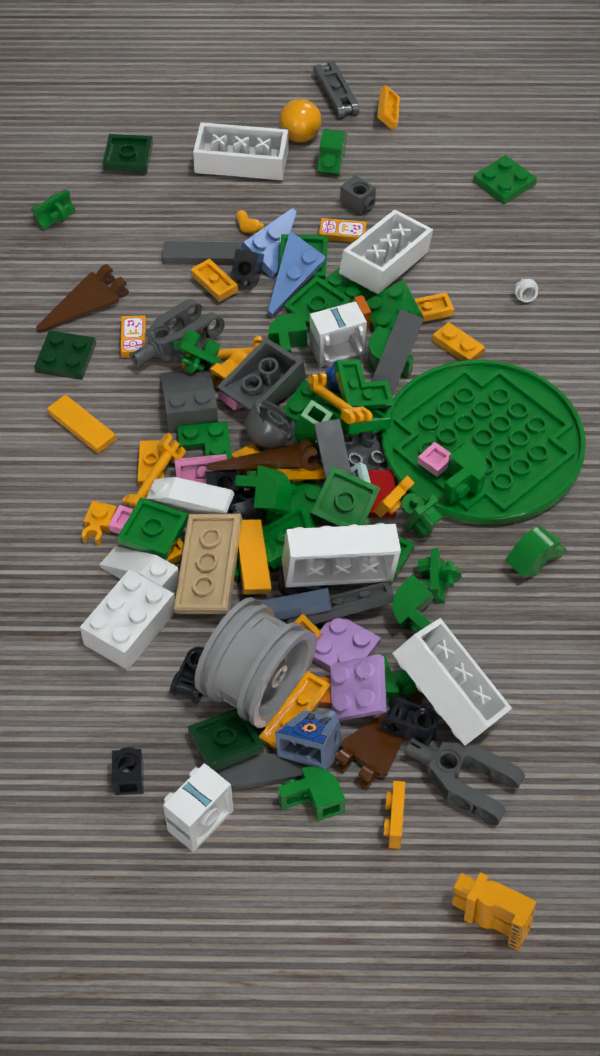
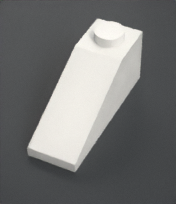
(190, 496)
(143, 563)

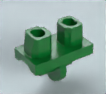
(53, 210)
(188, 345)
(421, 517)
(441, 574)

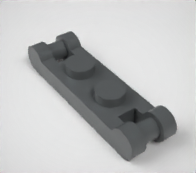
(336, 89)

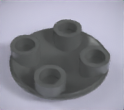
(364, 449)

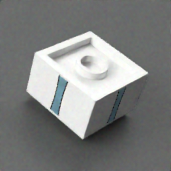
(338, 334)
(198, 807)

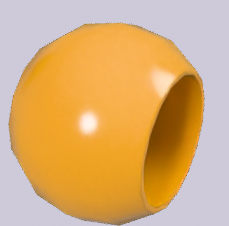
(301, 120)

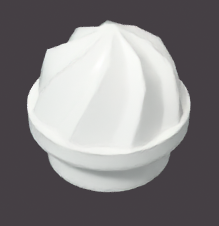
(526, 290)

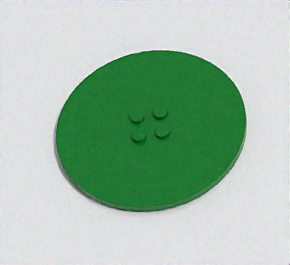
(508, 414)

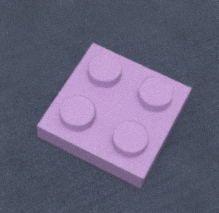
(343, 642)
(358, 687)

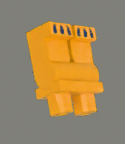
(494, 907)

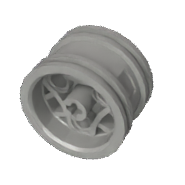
(254, 661)

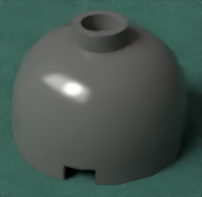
(268, 426)

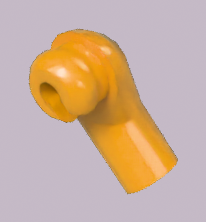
(247, 224)

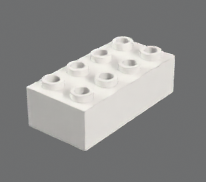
(241, 151)
(385, 251)
(340, 555)
(451, 681)

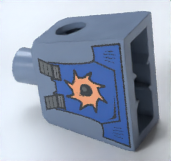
(310, 738)

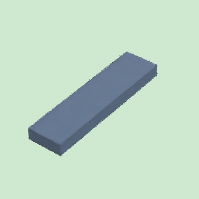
(298, 604)

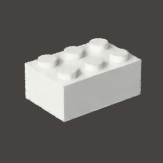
(128, 619)

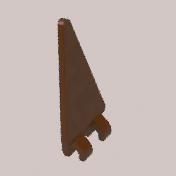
(86, 298)
(276, 458)
(371, 748)

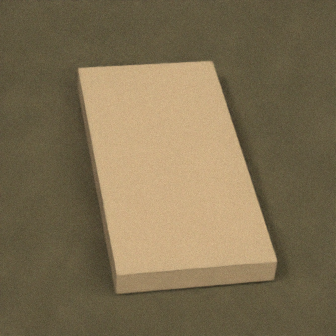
(208, 564)

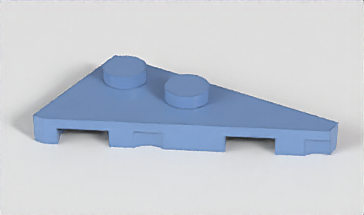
(268, 241)
(296, 268)

